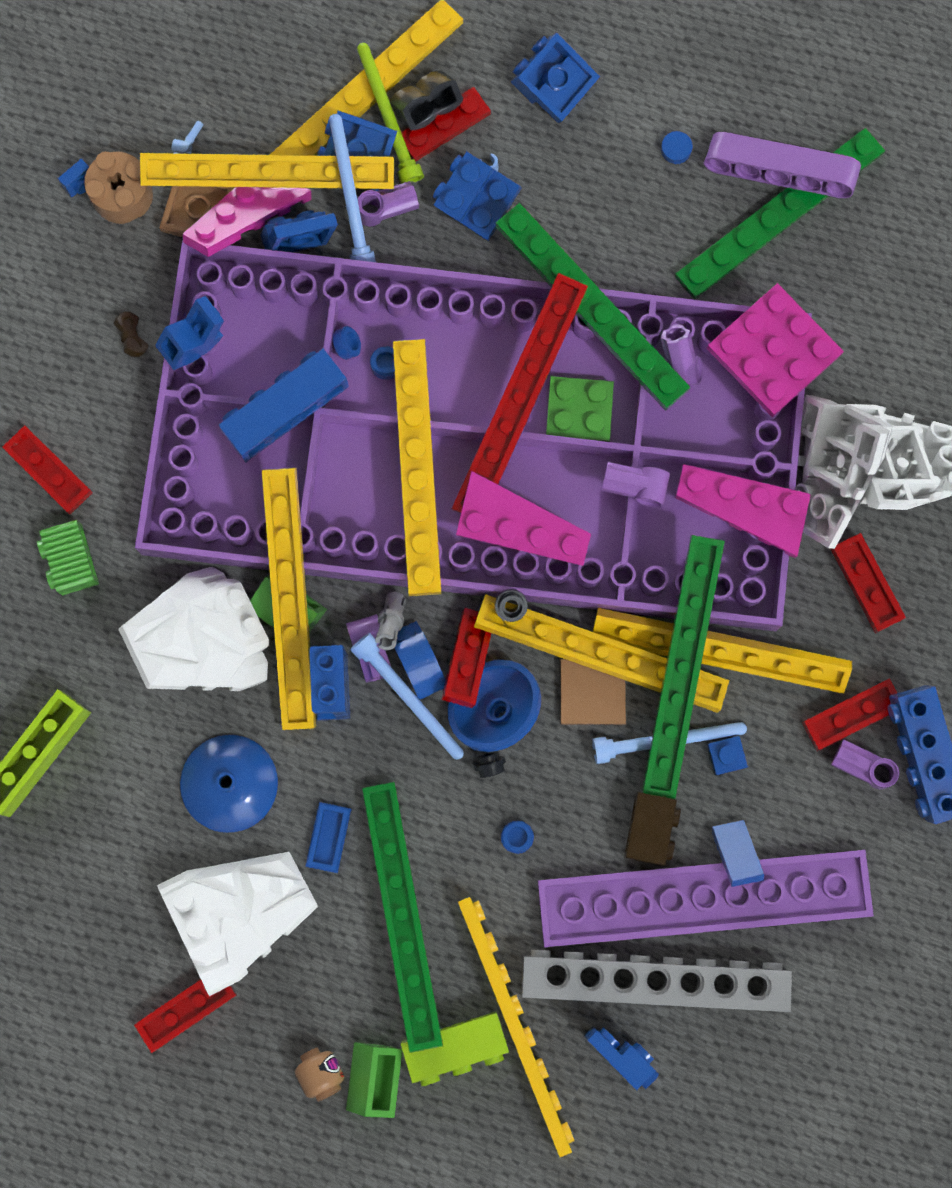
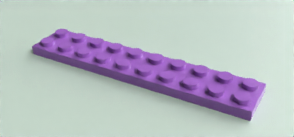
(703, 900)

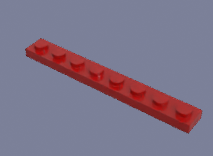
(525, 383)

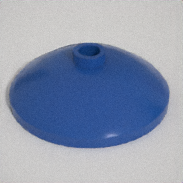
(502, 688)
(251, 790)

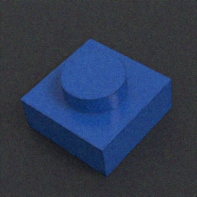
(74, 178)
(727, 755)

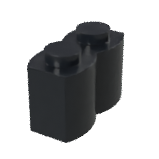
(431, 96)

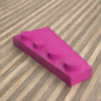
(238, 212)
(758, 508)
(510, 521)

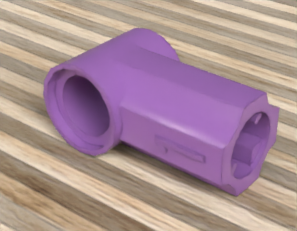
(389, 203)
(681, 355)
(644, 484)
(357, 630)
(862, 764)

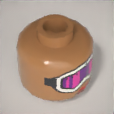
(319, 1074)

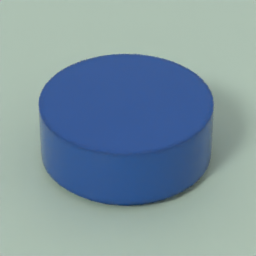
(676, 147)
(346, 342)
(383, 363)
(517, 837)

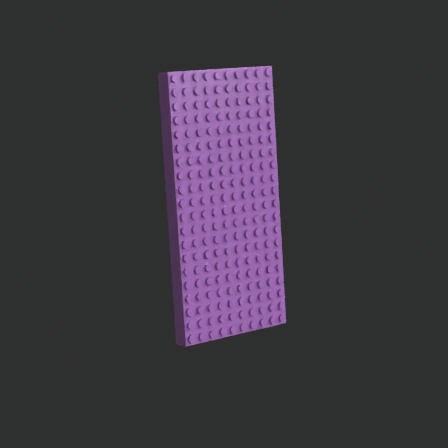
(284, 305)

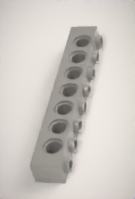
(773, 997)

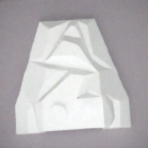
(838, 463)
(914, 466)
(199, 636)
(236, 913)

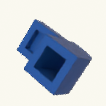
(192, 336)
(419, 661)

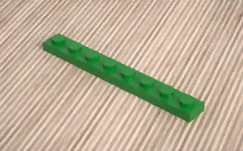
(765, 224)
(595, 308)
(683, 666)
(402, 918)

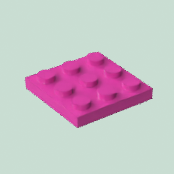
(774, 350)

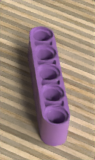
(782, 165)

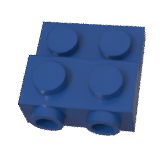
(554, 76)
(362, 138)
(476, 195)
(299, 233)
(630, 1061)

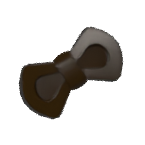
(133, 344)

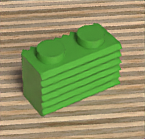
(67, 557)

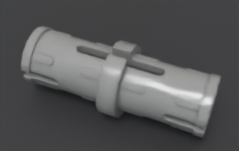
(390, 620)

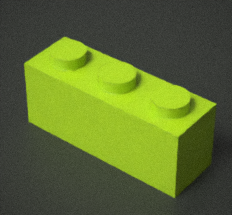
(463, 1045)

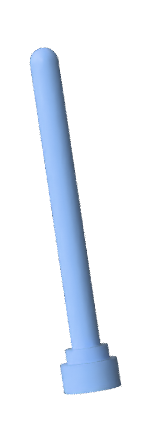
(361, 250)
(368, 650)
(607, 749)

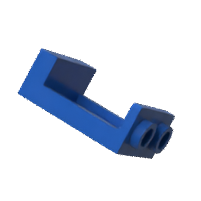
(329, 682)

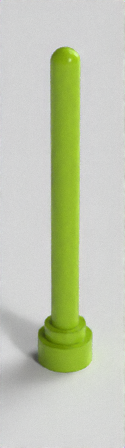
(407, 168)

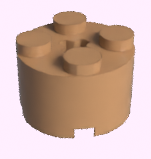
(112, 172)

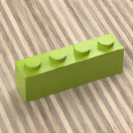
(38, 749)

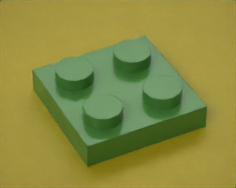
(580, 408)

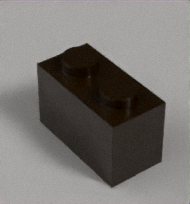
(651, 829)

